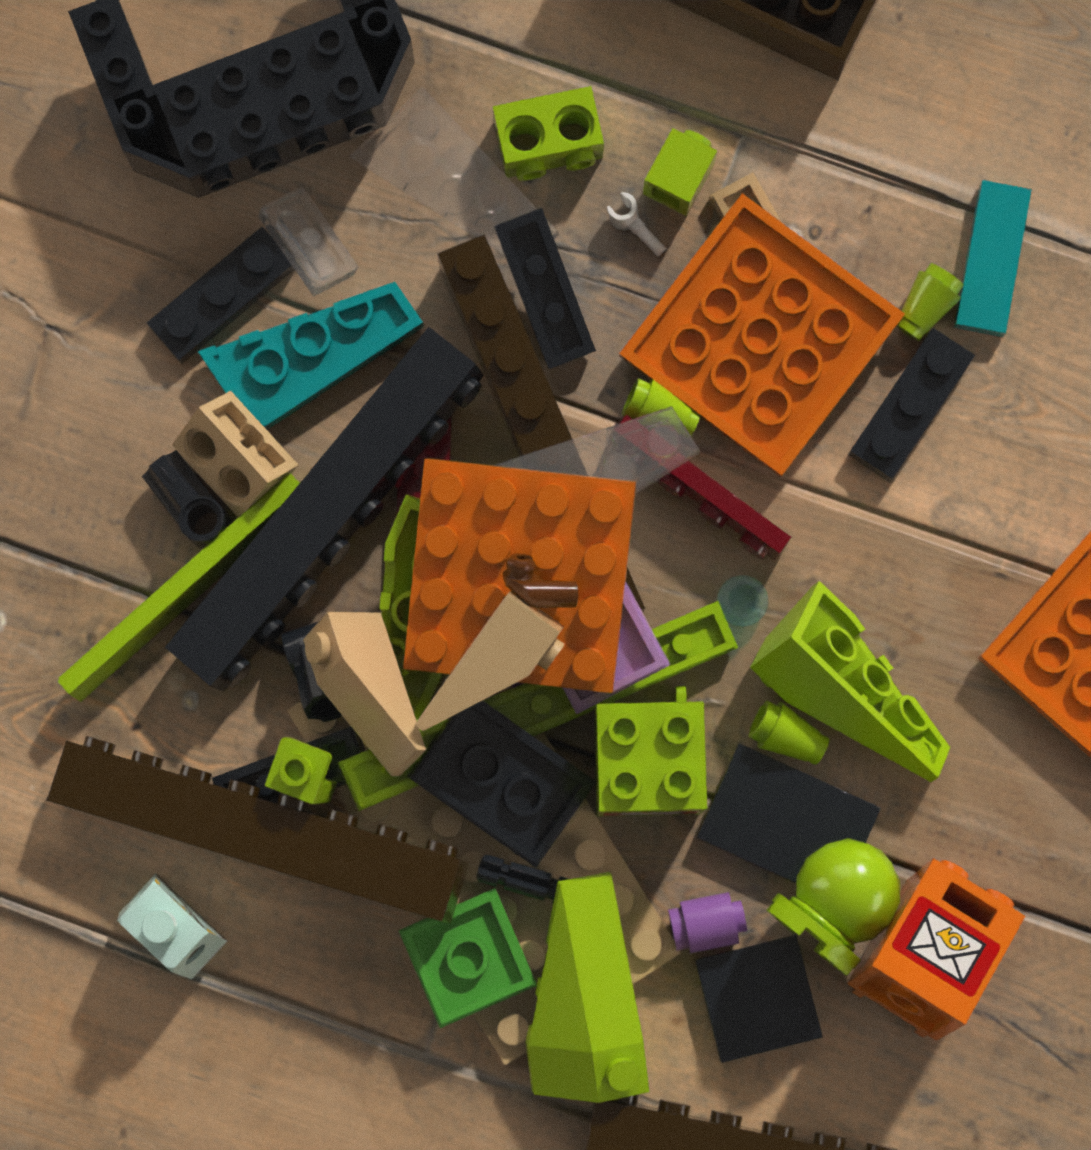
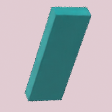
(992, 258)

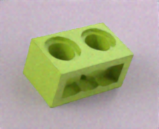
(544, 119)

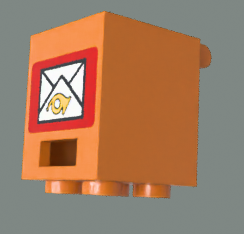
(937, 950)

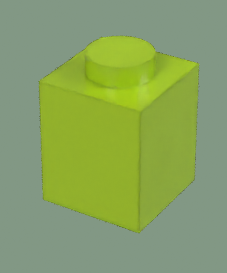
(680, 170)

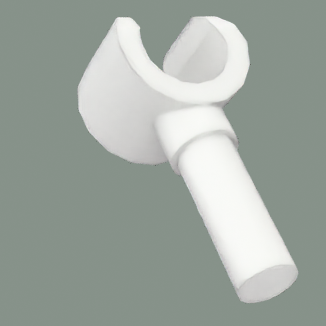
(635, 224)

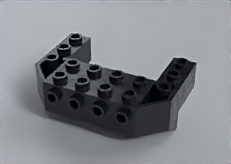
(252, 105)

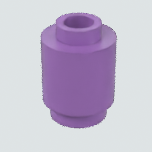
(707, 923)

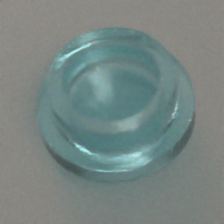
(743, 600)

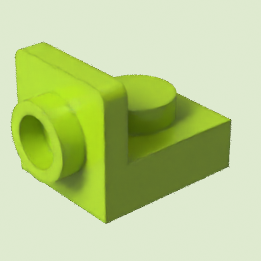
(301, 772)

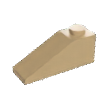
(501, 655)
(364, 683)

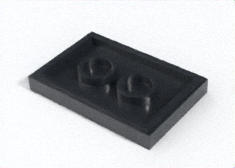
(502, 780)
(780, 814)

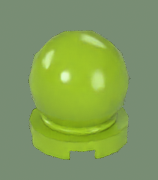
(841, 899)

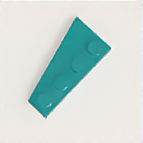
(311, 353)

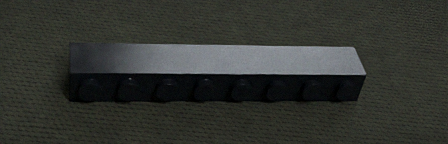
(326, 511)

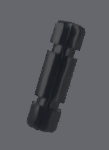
(517, 878)

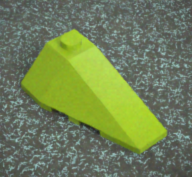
(831, 674)

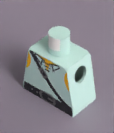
(170, 928)

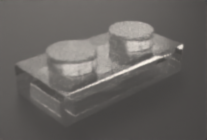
(307, 241)

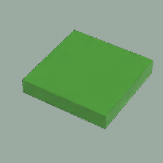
(468, 961)

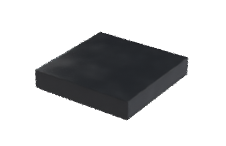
(758, 998)

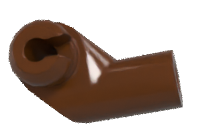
(533, 589)

